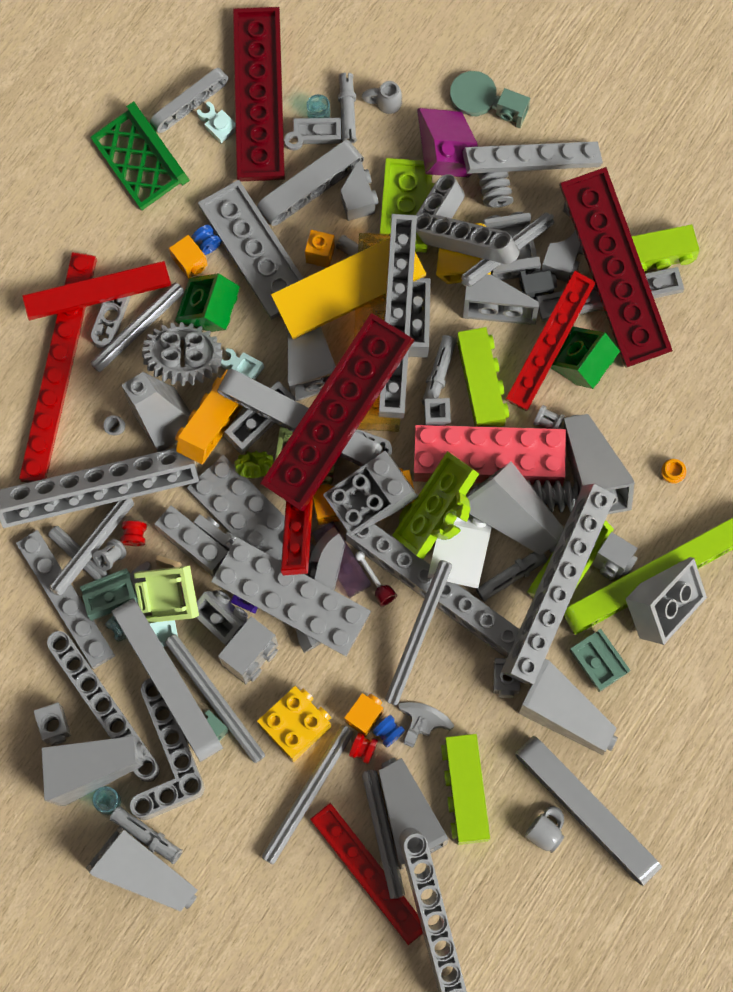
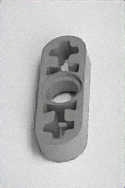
(98, 328)

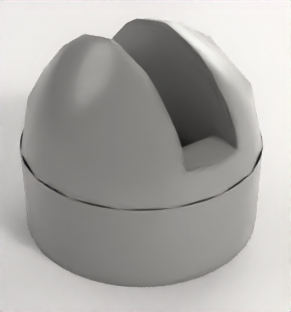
(111, 422)

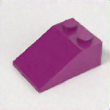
(443, 140)

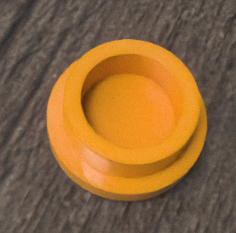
(673, 471)

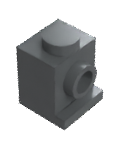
(537, 283)

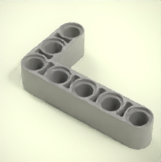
(439, 229)
(173, 752)

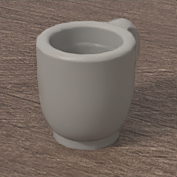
(387, 97)
(546, 833)

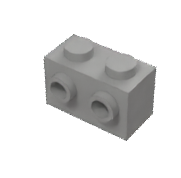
(615, 557)
(220, 615)

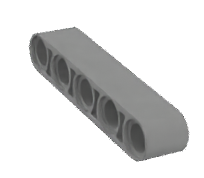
(310, 183)

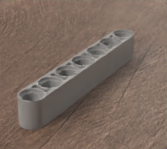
(287, 412)
(167, 680)
(96, 695)
(588, 811)
(428, 907)

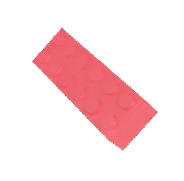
(534, 451)

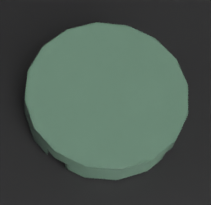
(473, 93)

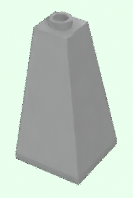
(308, 364)
(156, 409)
(596, 462)
(515, 510)
(565, 710)
(84, 767)
(408, 808)
(137, 869)

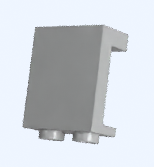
(527, 259)

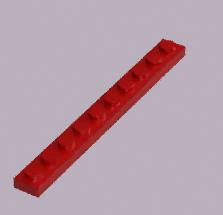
(56, 378)

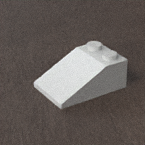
(464, 552)

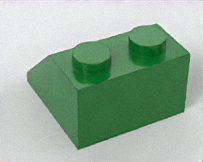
(208, 302)
(585, 356)

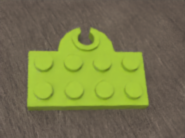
(404, 192)
(438, 506)

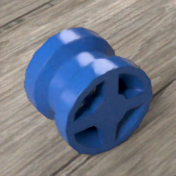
(206, 239)
(388, 731)

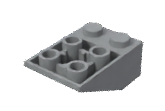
(370, 494)

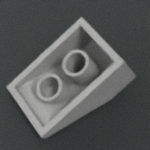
(498, 301)
(666, 601)

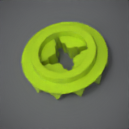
(247, 467)

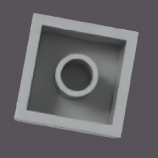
(249, 651)

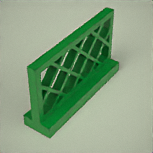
(152, 141)

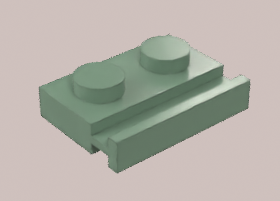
(108, 593)
(599, 660)

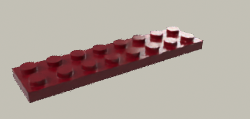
(258, 94)
(615, 267)
(337, 411)

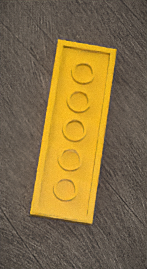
(337, 289)

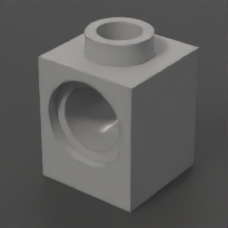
(47, 714)

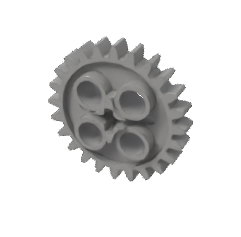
(163, 353)

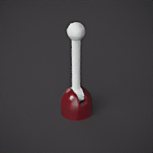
(384, 593)

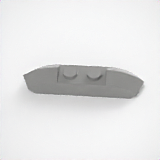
(328, 556)

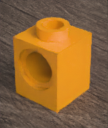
(320, 248)
(188, 257)
(364, 713)

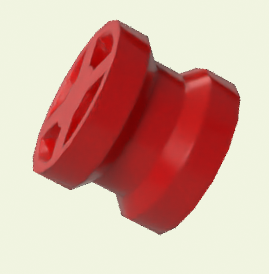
(133, 533)
(363, 748)

